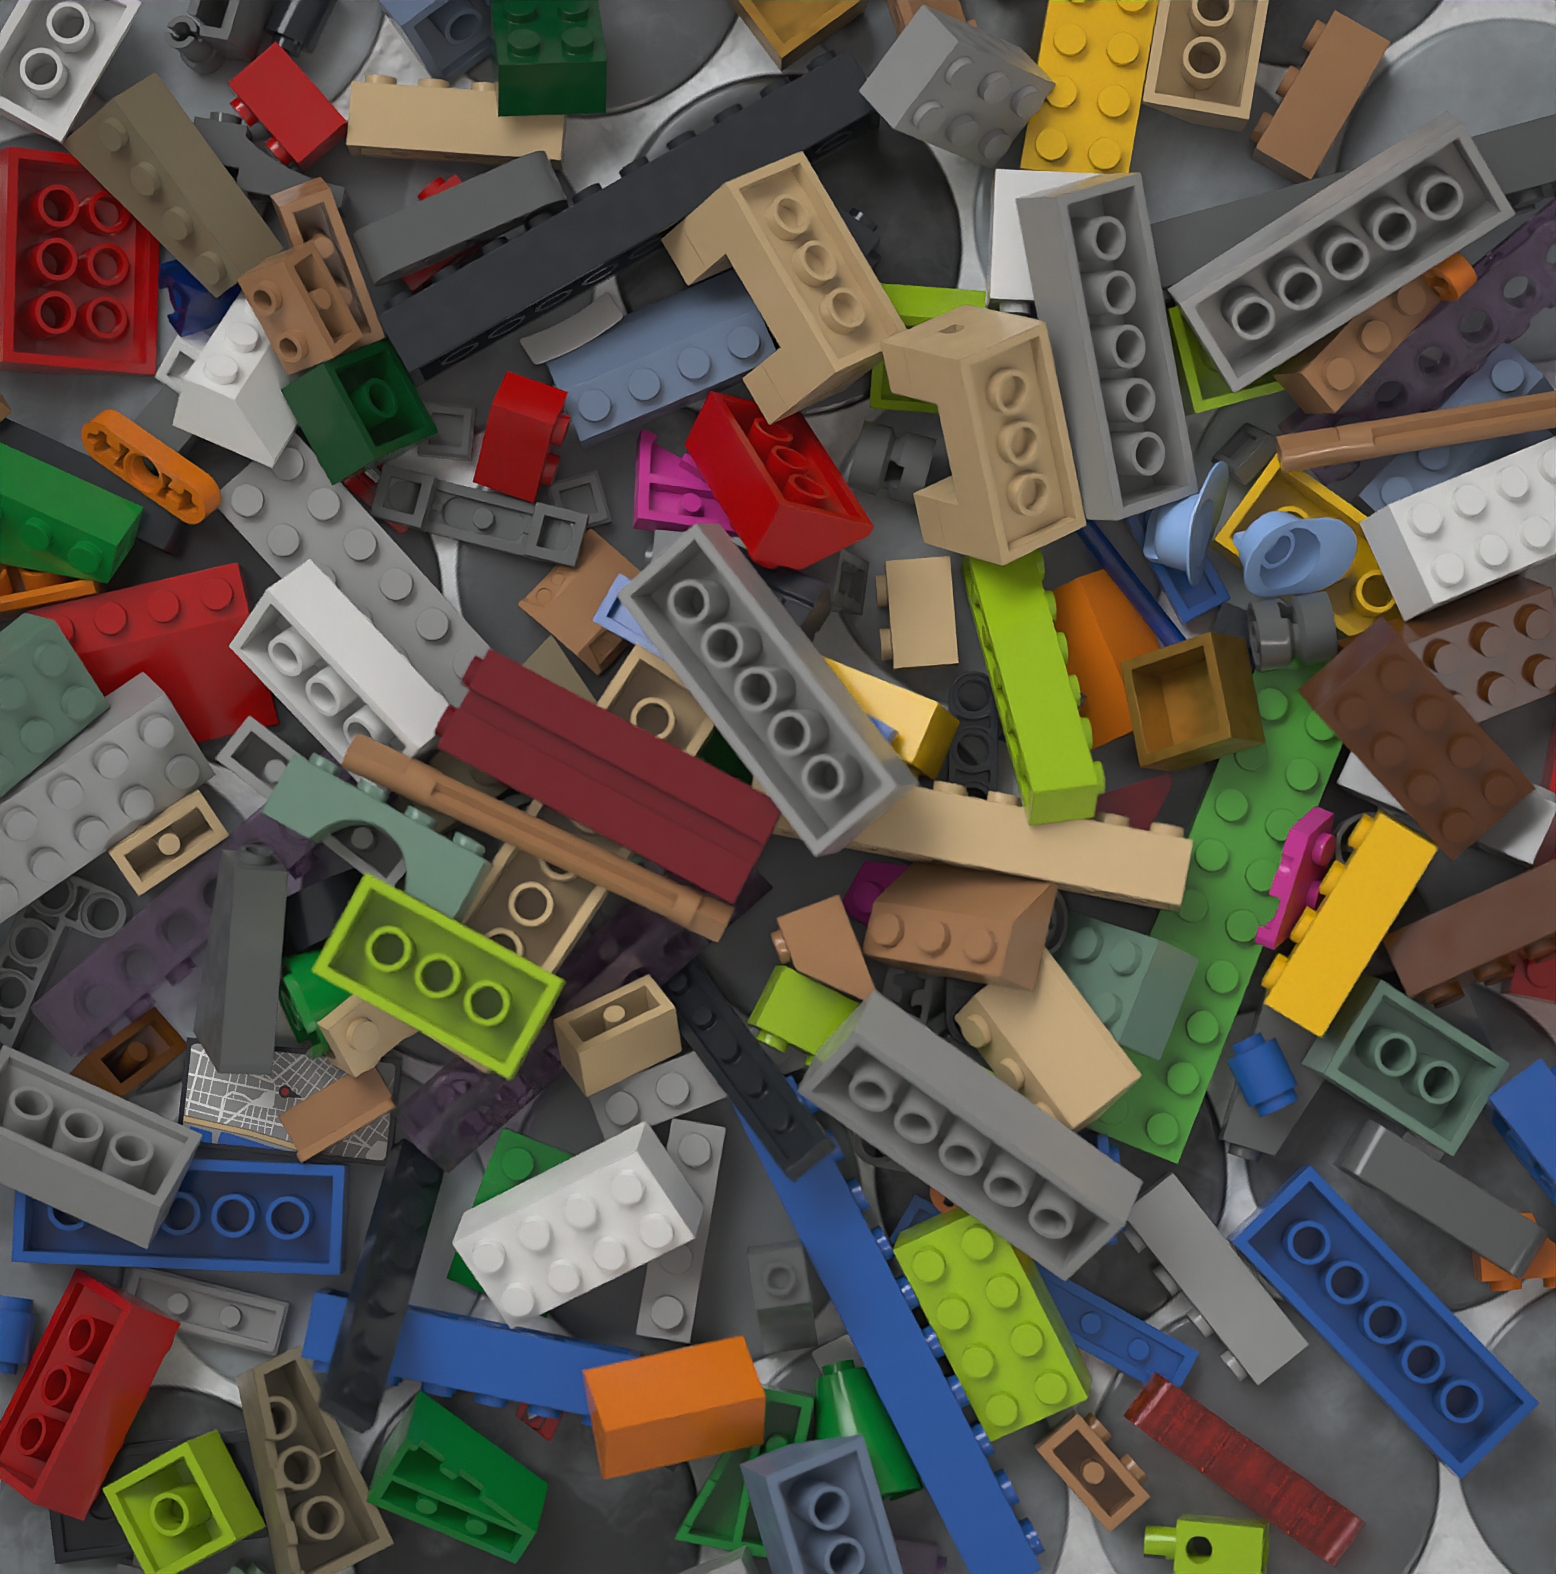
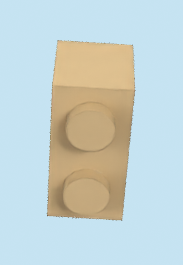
(919, 614)
(168, 842)
(617, 1035)

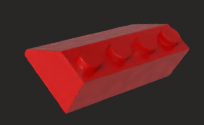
(774, 483)
(81, 1393)

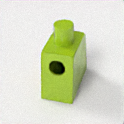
(1236, 1542)

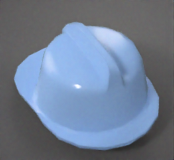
(1184, 528)
(1294, 553)

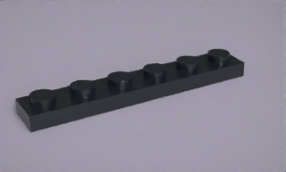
(746, 1072)
(381, 1288)

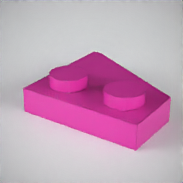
(1299, 875)

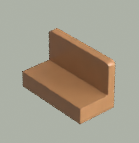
(337, 1113)

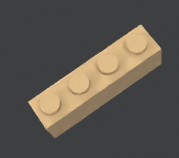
(445, 124)

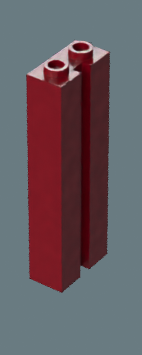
(608, 775)

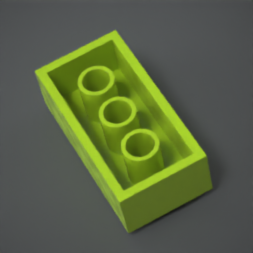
(439, 976)
(993, 1321)

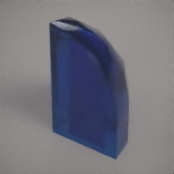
(192, 302)

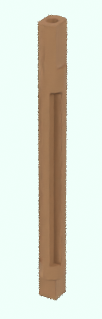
(1416, 432)
(434, 789)

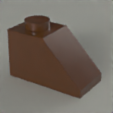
(132, 1056)

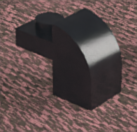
(316, 911)

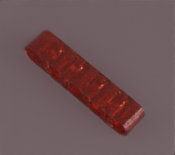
(1244, 1469)

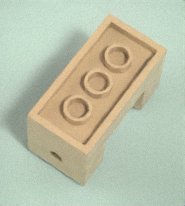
(800, 274)
(1001, 432)

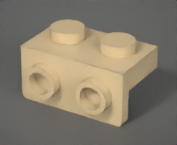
(361, 1035)

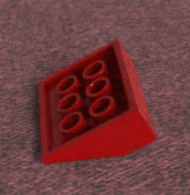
(72, 272)
(180, 639)

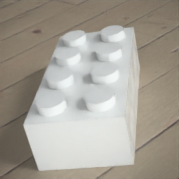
(1467, 530)
(337, 669)
(578, 1225)

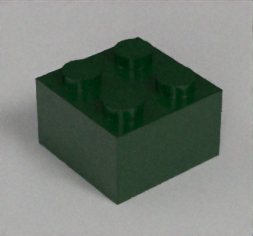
(548, 57)
(359, 411)

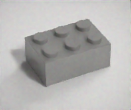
(957, 87)

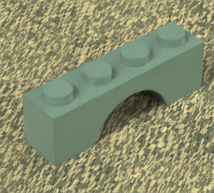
(318, 804)

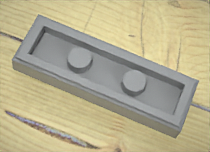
(213, 1309)

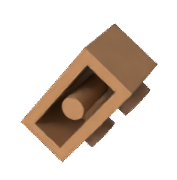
(299, 307)
(1091, 1470)

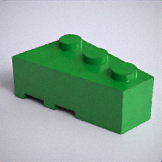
(61, 521)
(457, 1482)
(722, 1509)

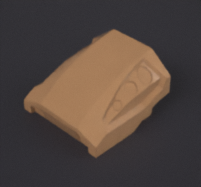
(572, 596)

